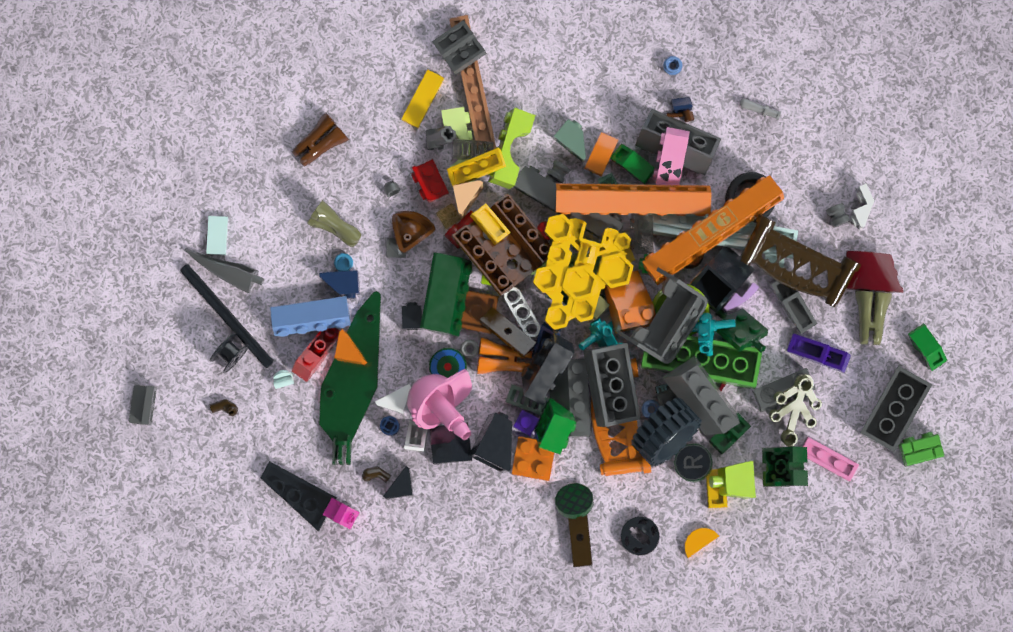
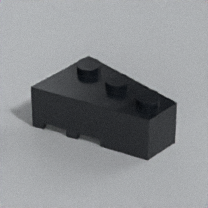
(545, 367)

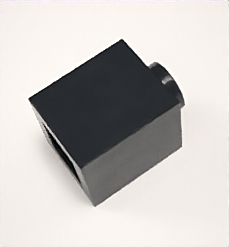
(411, 316)

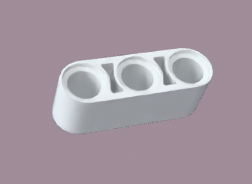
(520, 303)

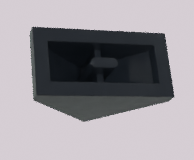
(401, 486)

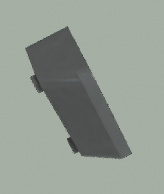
(672, 321)

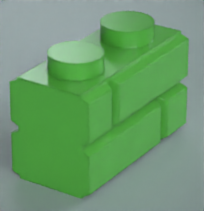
(922, 449)

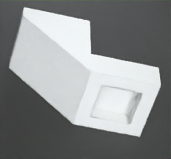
(860, 215)

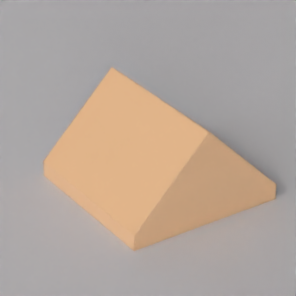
(466, 195)

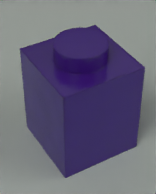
(526, 423)

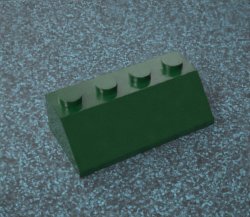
(446, 294)

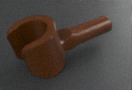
(687, 115)

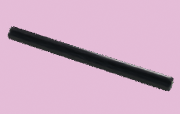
(226, 315)

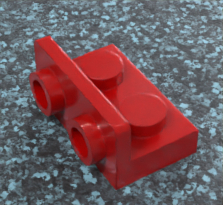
(430, 181)

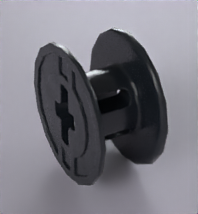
(229, 353)

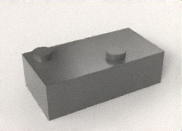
(896, 409)

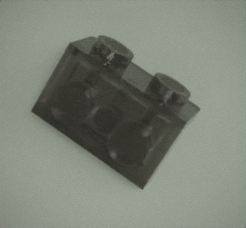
(643, 234)

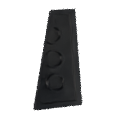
(298, 493)

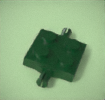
(746, 333)

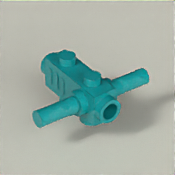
(705, 330)
(601, 333)

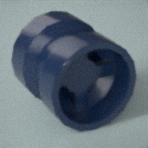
(389, 426)

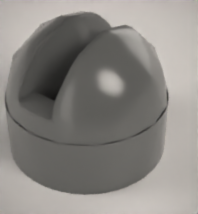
(391, 188)

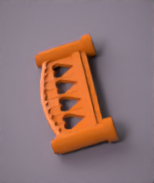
(629, 459)

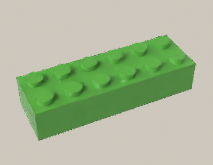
(724, 366)

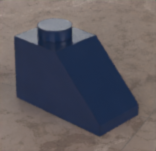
(343, 282)

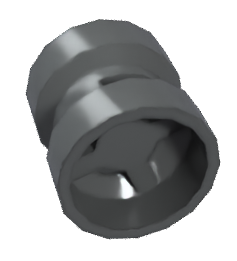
(838, 215)

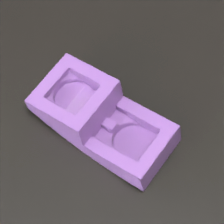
(736, 300)

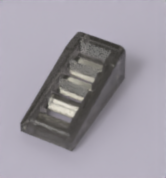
(483, 147)

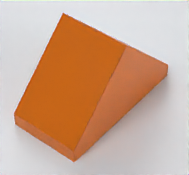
(347, 350)

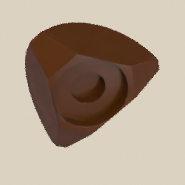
(411, 229)

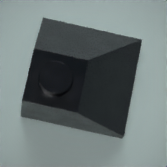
(448, 446)

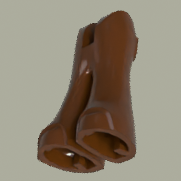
(331, 140)

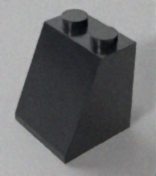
(722, 277)
(494, 443)

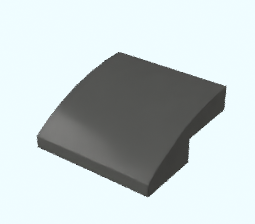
(459, 47)

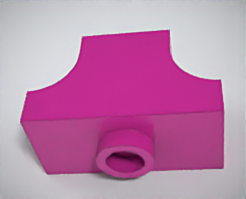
(341, 513)

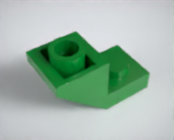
(633, 163)
(928, 346)

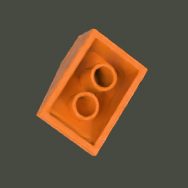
(630, 305)

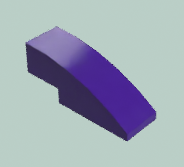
(819, 353)

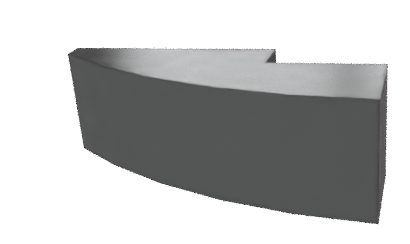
(793, 306)

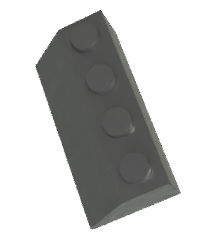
(700, 145)
(612, 385)
(572, 394)
(703, 396)

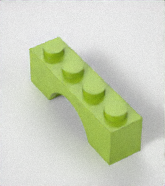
(517, 125)

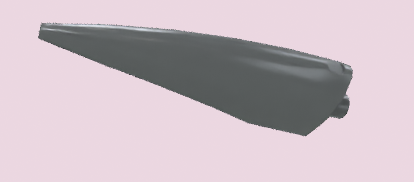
(232, 273)

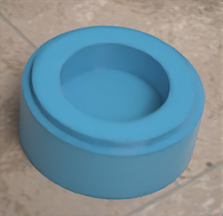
(343, 262)

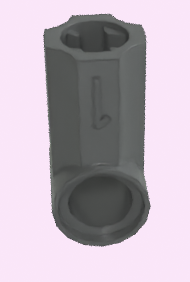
(439, 137)

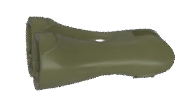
(328, 220)
(864, 303)

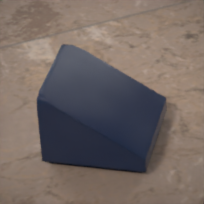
(681, 104)

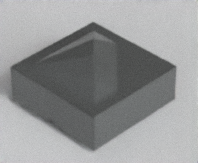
(393, 249)

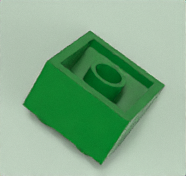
(554, 427)

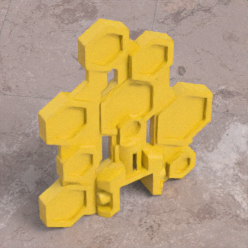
(580, 281)

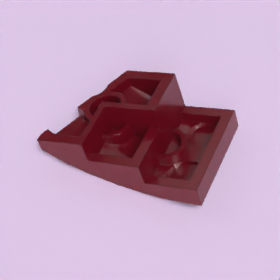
(875, 273)

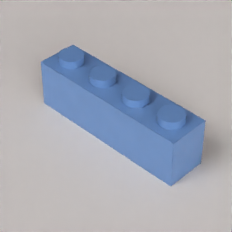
(310, 316)

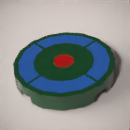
(447, 362)

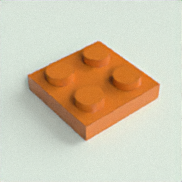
(531, 460)

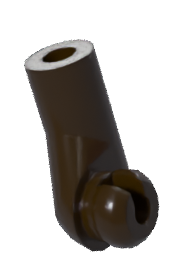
(224, 405)
(374, 472)

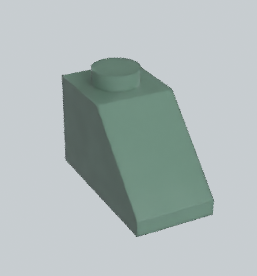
(572, 139)

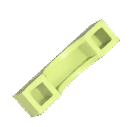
(458, 120)

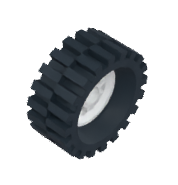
(666, 432)

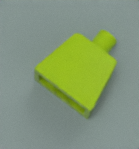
(735, 480)

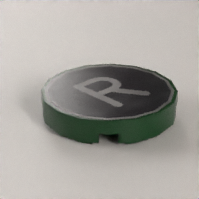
(693, 463)

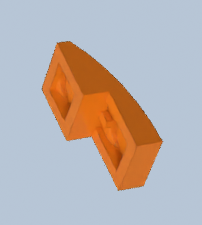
(601, 154)

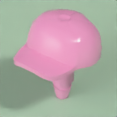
(440, 396)

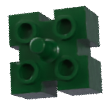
(785, 466)

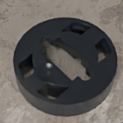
(634, 543)

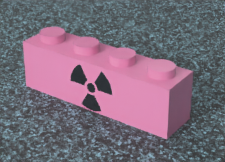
(671, 157)

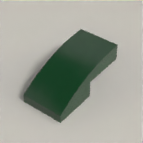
(724, 441)

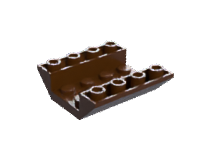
(522, 246)

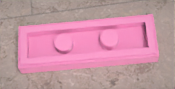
(830, 459)

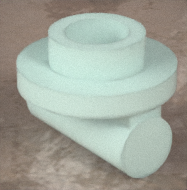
(283, 378)

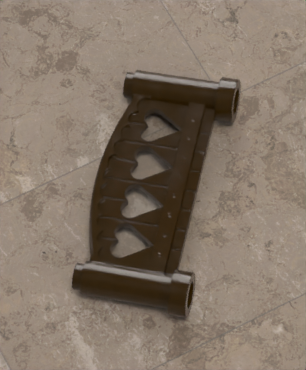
(765, 237)

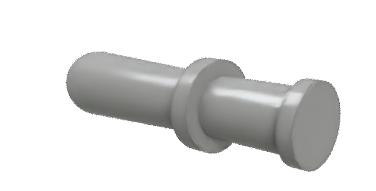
(747, 104)

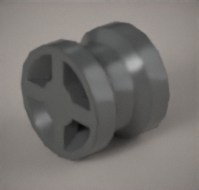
(558, 171)

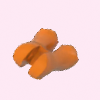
(488, 365)

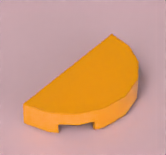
(699, 539)

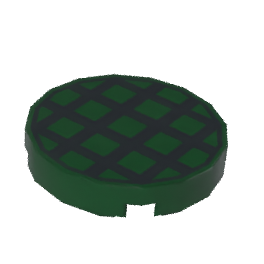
(574, 500)

